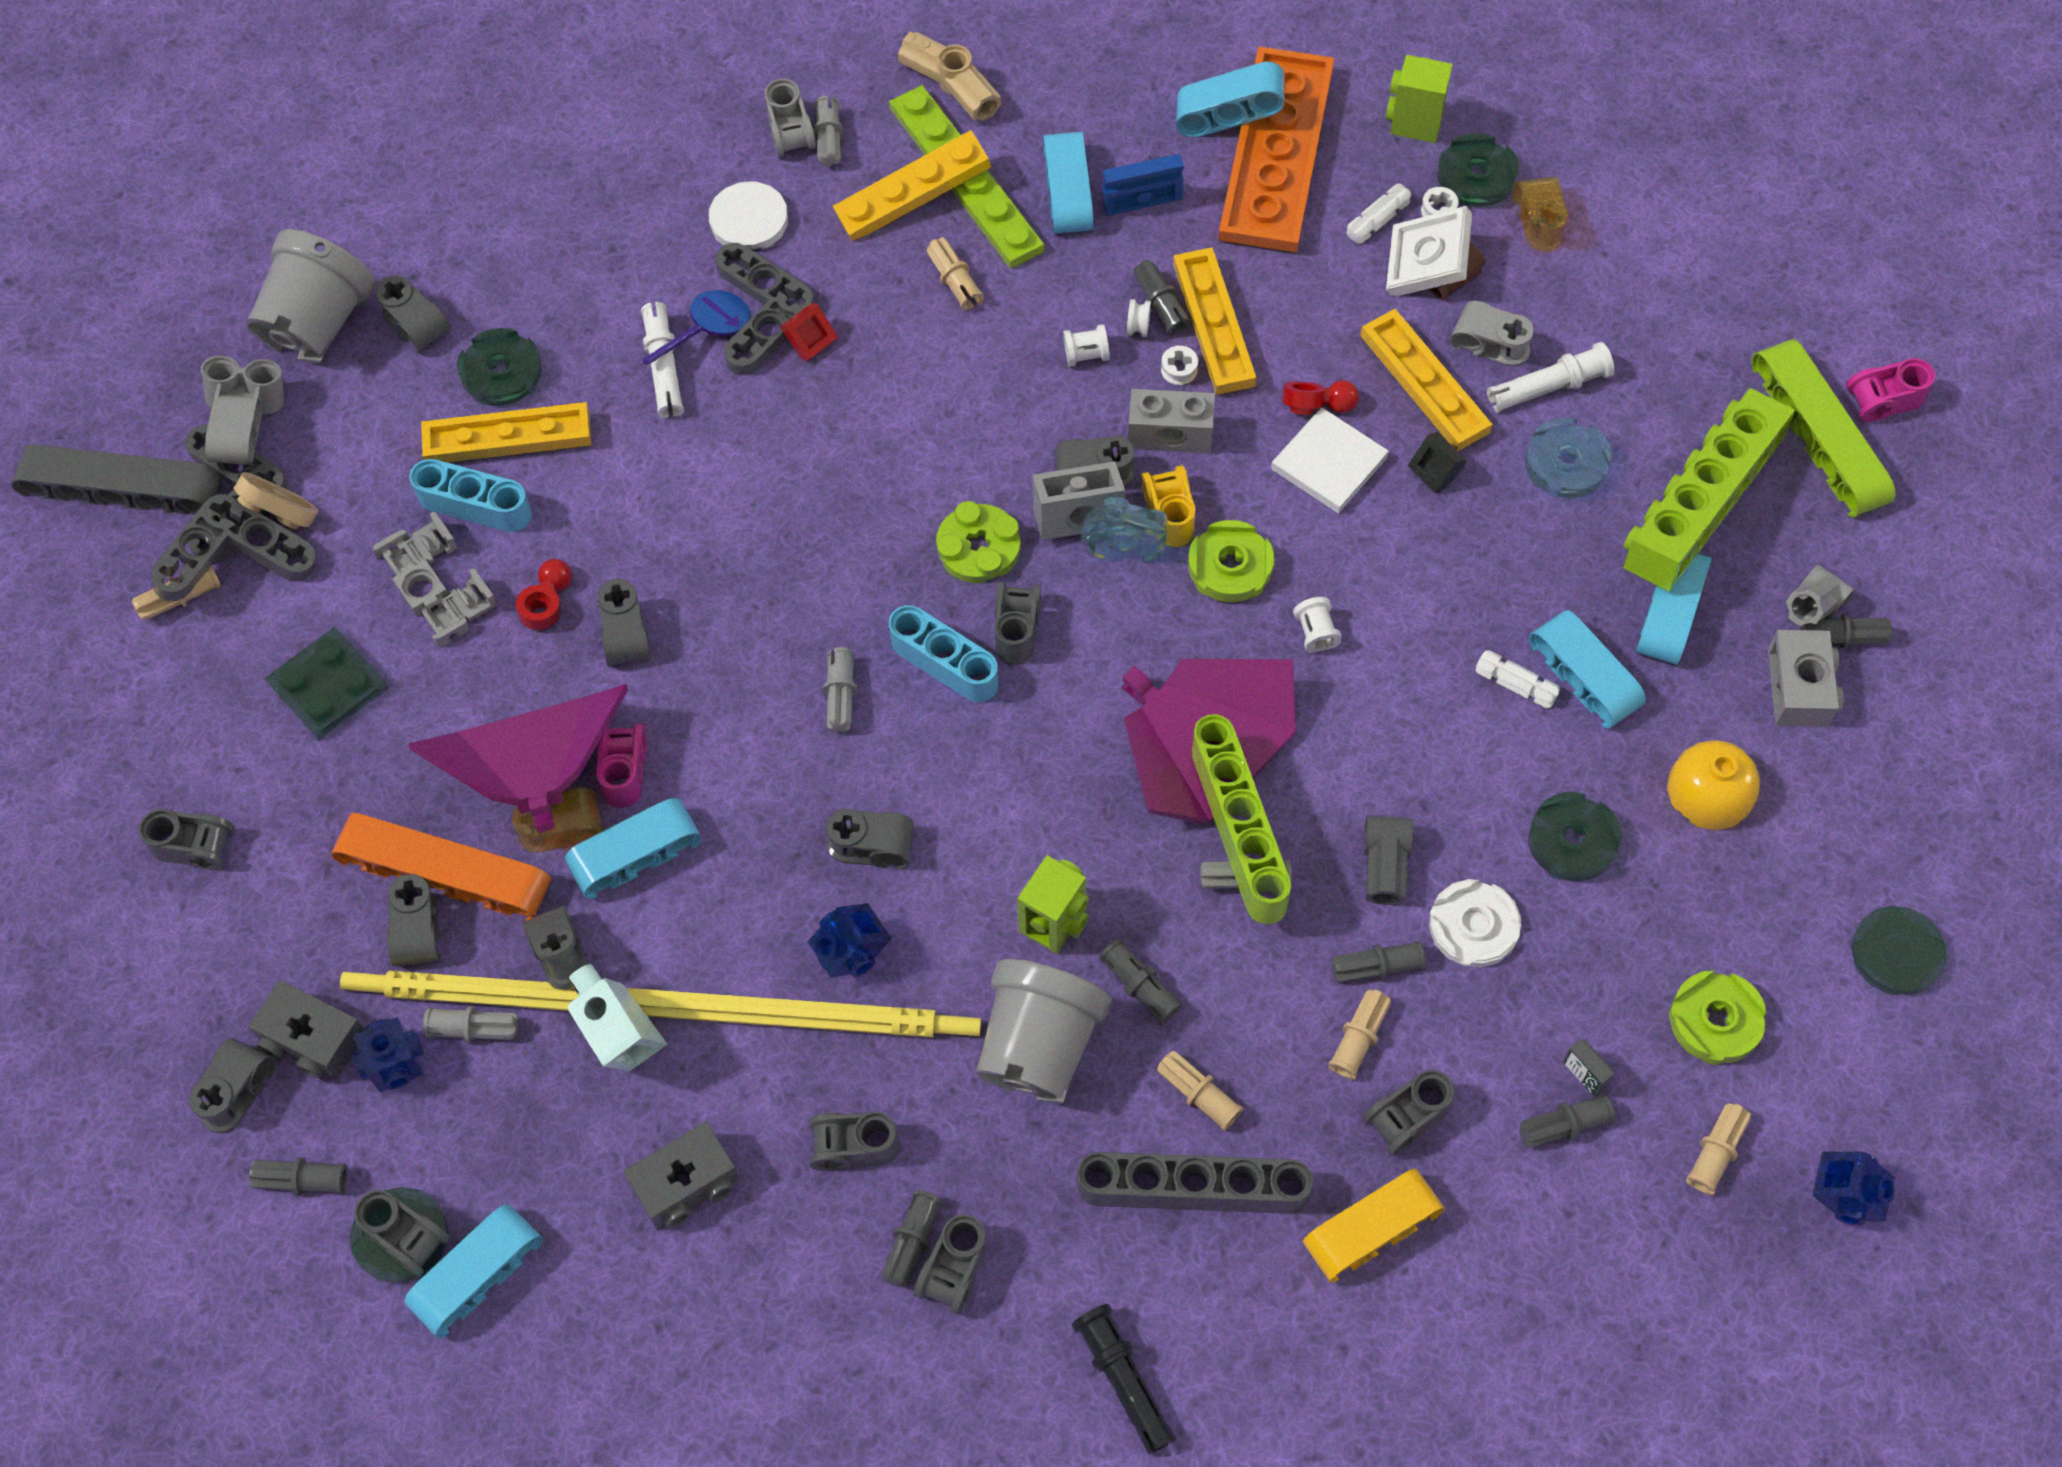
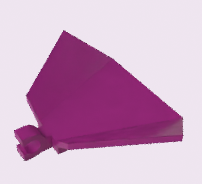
(1248, 692)
(529, 755)

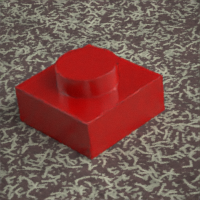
(809, 331)

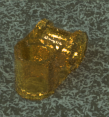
(1541, 211)
(574, 821)

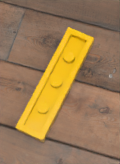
(912, 186)
(1214, 321)
(1426, 380)
(507, 433)

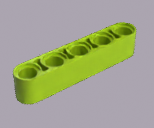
(1825, 427)
(1240, 836)

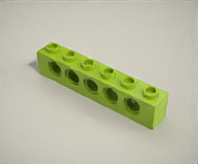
(1707, 489)

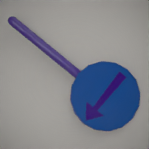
(713, 312)

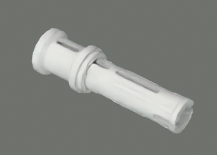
(1568, 372)

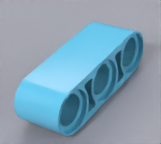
(1230, 99)
(1068, 182)
(458, 483)
(1672, 614)
(937, 637)
(1589, 668)
(632, 846)
(471, 1269)

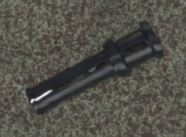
(1114, 1358)

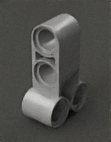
(237, 404)

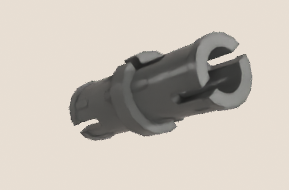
(1140, 981)

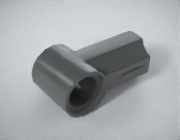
(1387, 855)

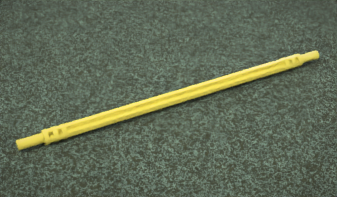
(668, 1004)

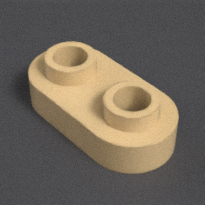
(288, 507)

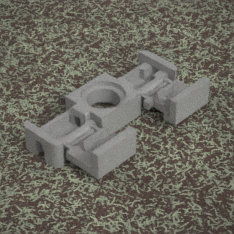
(411, 566)

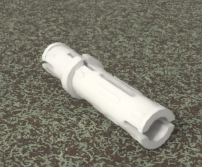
(663, 368)

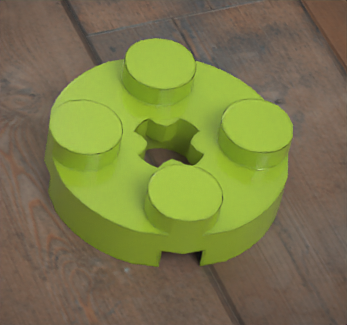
(969, 522)
(1224, 582)
(1711, 1041)

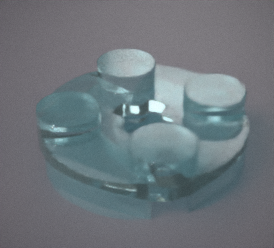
(1565, 479)
(1124, 530)

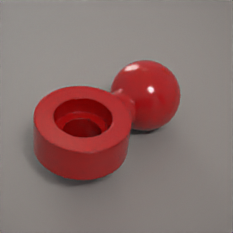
(1307, 396)
(553, 577)

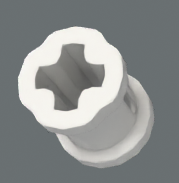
(1096, 348)
(1317, 624)

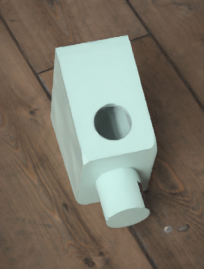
(612, 1021)

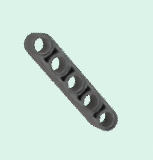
(115, 478)
(1214, 1170)

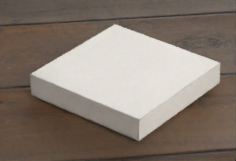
(1429, 251)
(1329, 460)

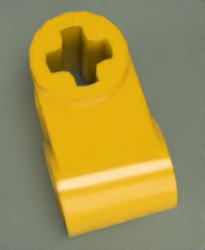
(1171, 495)

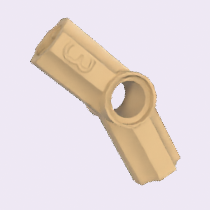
(953, 71)

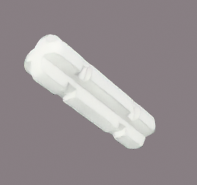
(1378, 213)
(1517, 679)

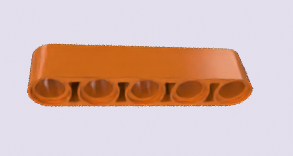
(444, 864)

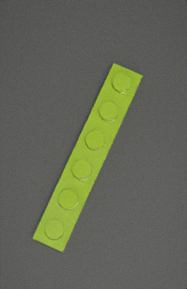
(979, 195)

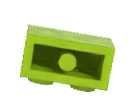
(1419, 98)
(1053, 904)

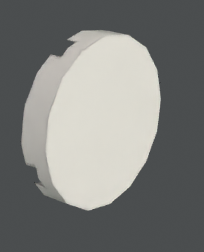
(748, 215)
(1466, 935)

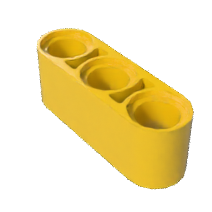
(1371, 1223)

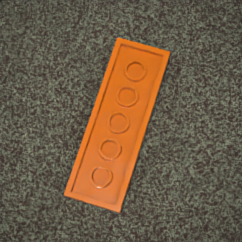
(1278, 157)

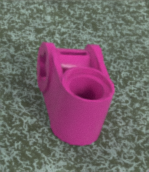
(1886, 388)
(622, 756)

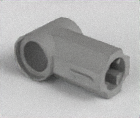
(1818, 597)

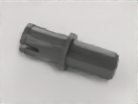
(1161, 297)
(1854, 630)
(1378, 962)
(1567, 1121)
(298, 1176)
(911, 1238)

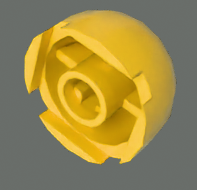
(1714, 784)

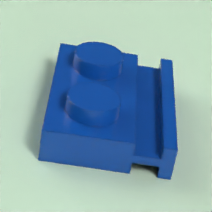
(1142, 184)

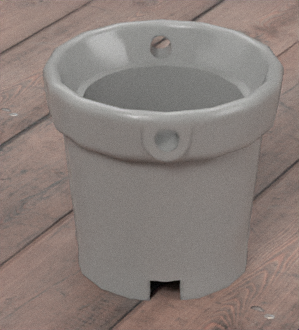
(308, 294)
(1039, 1028)

